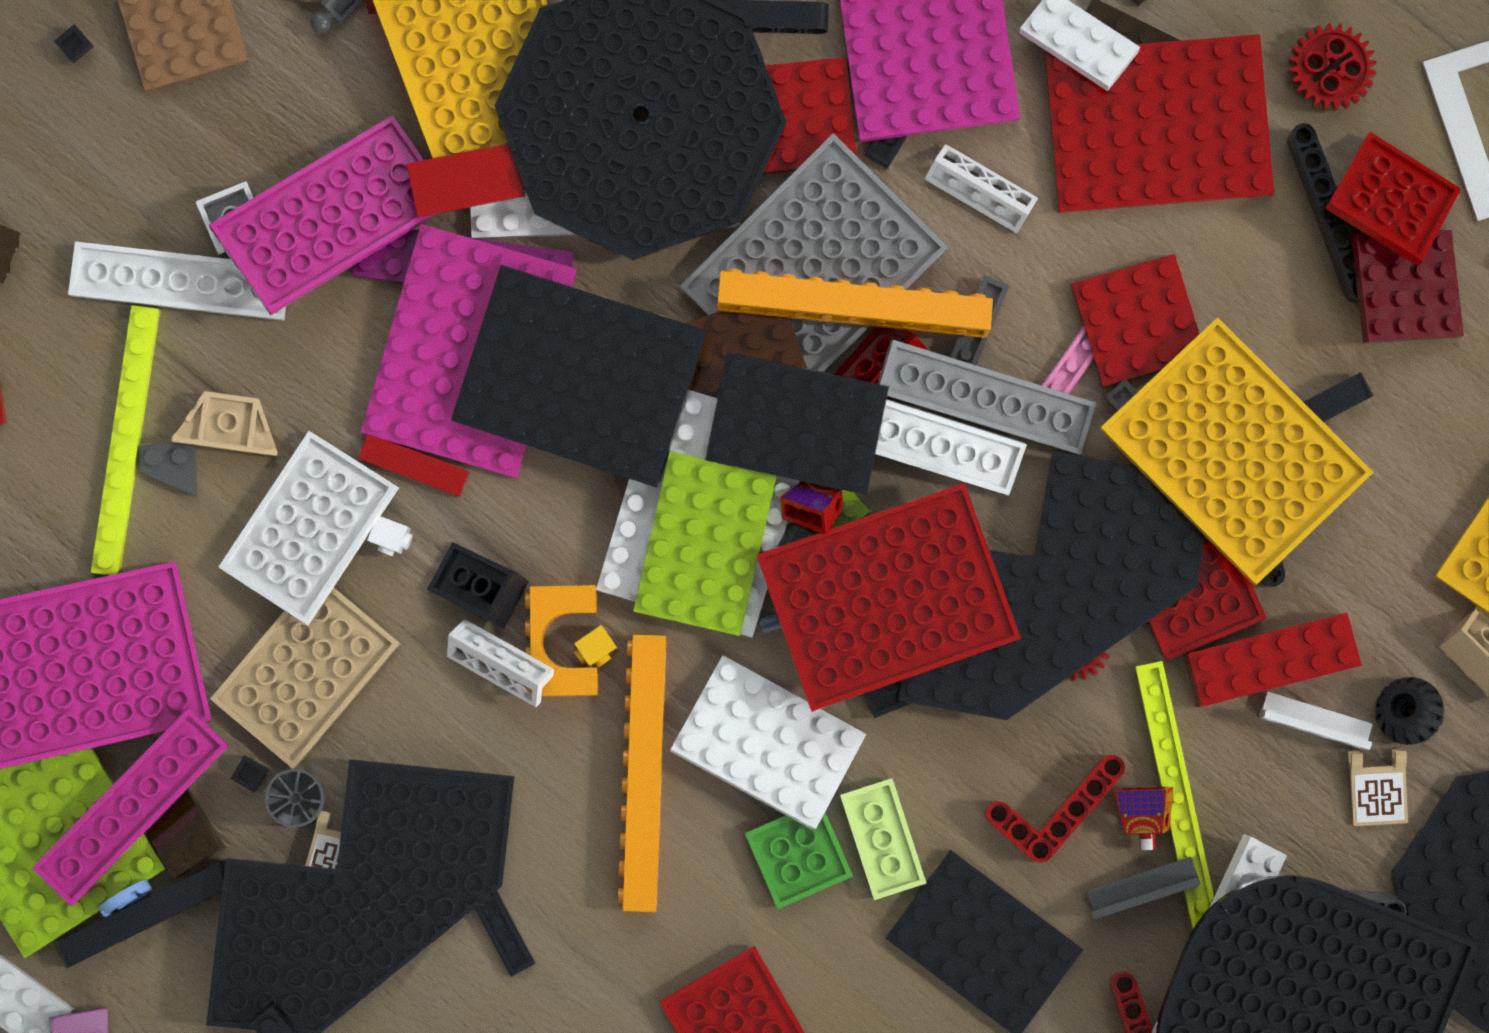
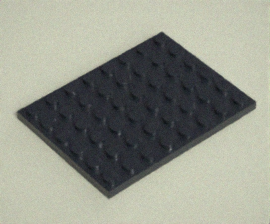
(579, 375)

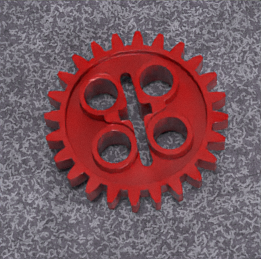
(1346, 86)

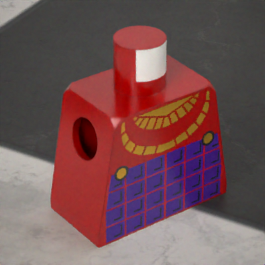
(812, 506)
(1145, 812)

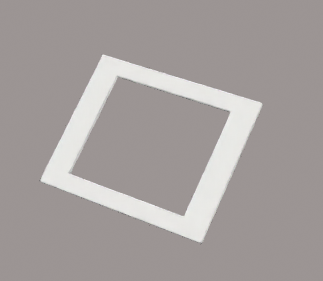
(1459, 121)

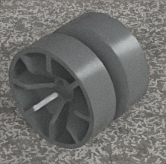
(294, 798)

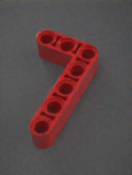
(1061, 814)
(1124, 998)

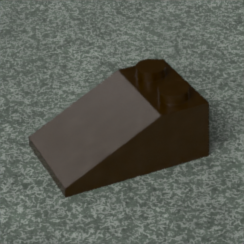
(184, 836)

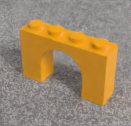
(546, 605)

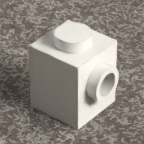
(390, 536)

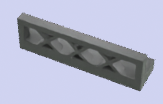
(1143, 887)

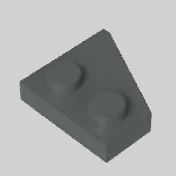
(171, 464)

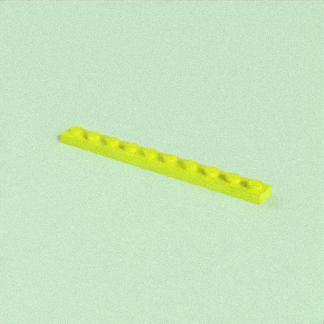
(125, 440)
(1173, 772)

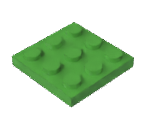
(797, 858)

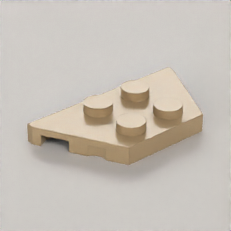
(227, 424)

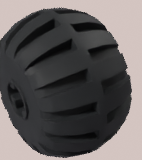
(1394, 716)

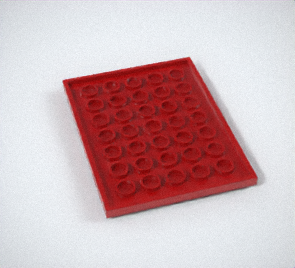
(1169, 131)
(888, 597)

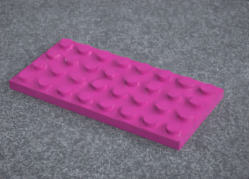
(324, 216)

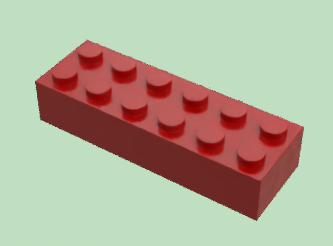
(1272, 660)

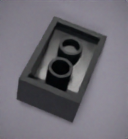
(478, 585)

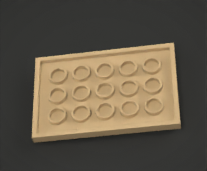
(305, 676)

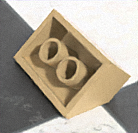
(1470, 647)

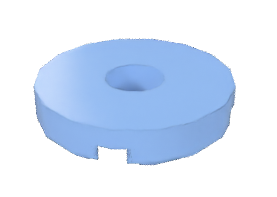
(125, 898)

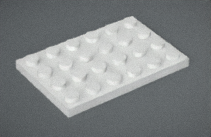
(308, 527)
(768, 743)

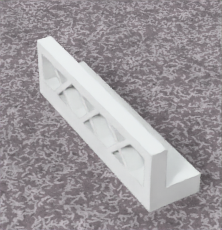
(979, 191)
(499, 659)
(1316, 721)

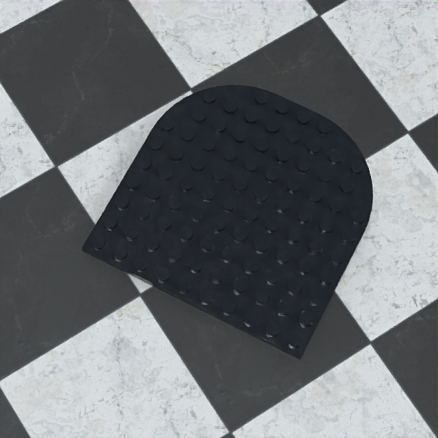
(1312, 961)

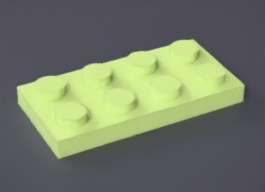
(883, 839)

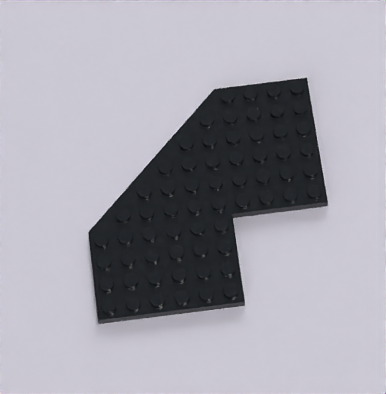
(1100, 569)
(410, 865)

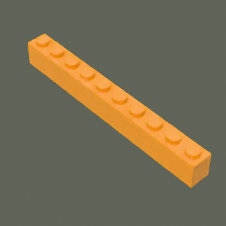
(854, 303)
(644, 773)

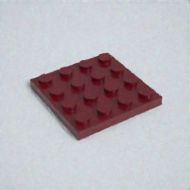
(1407, 299)

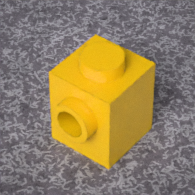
(595, 647)

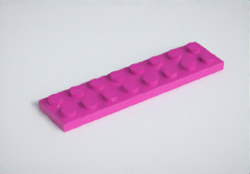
(130, 806)

